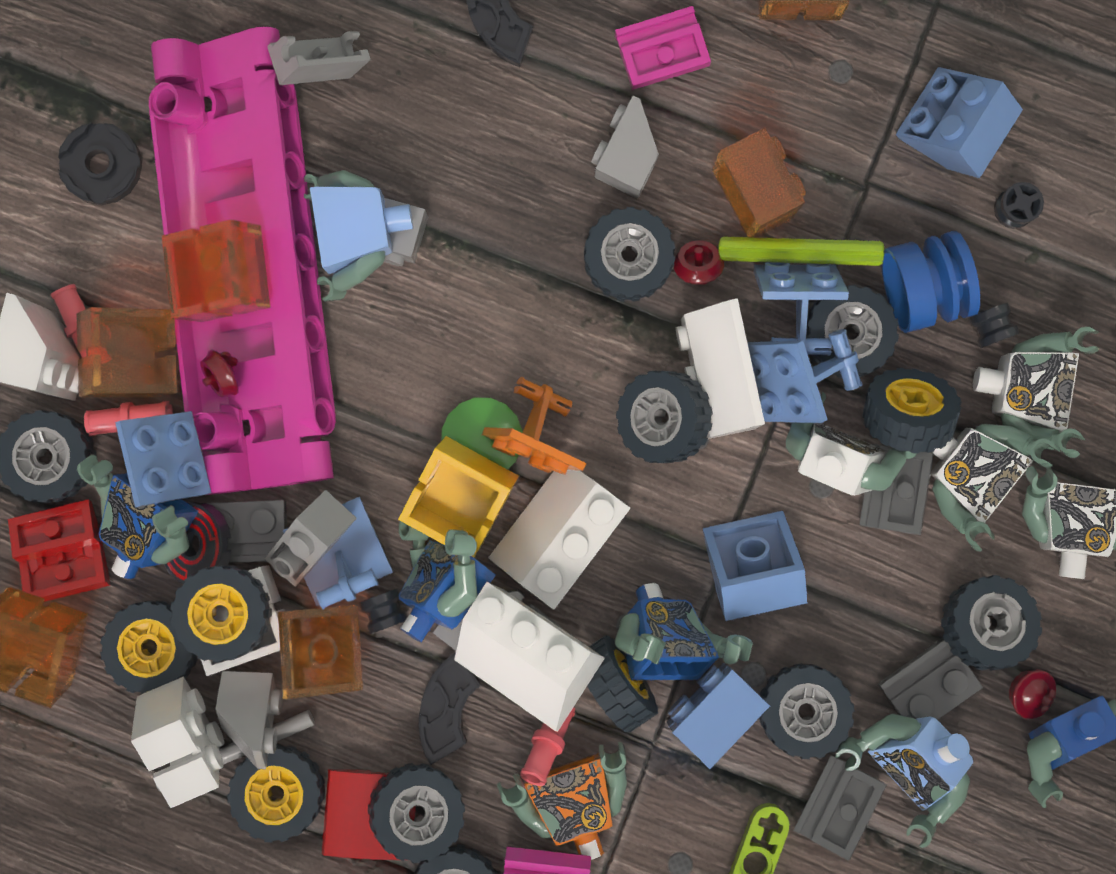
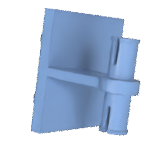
(801, 284)
(789, 382)
(163, 458)
(351, 563)

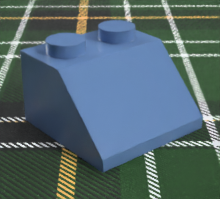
(755, 565)

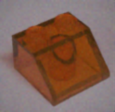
(320, 651)

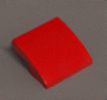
(59, 551)
(347, 817)

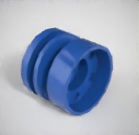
(931, 281)

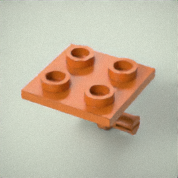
(527, 443)

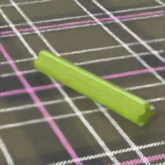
(801, 251)

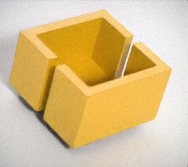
(460, 496)

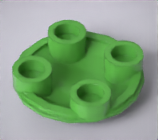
(470, 418)

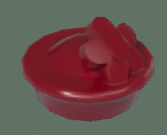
(698, 262)
(219, 373)
(1032, 693)

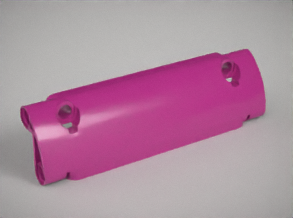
(248, 168)

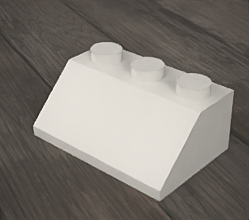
(36, 350)
(722, 366)
(558, 534)
(525, 655)

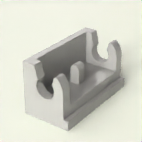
(316, 59)

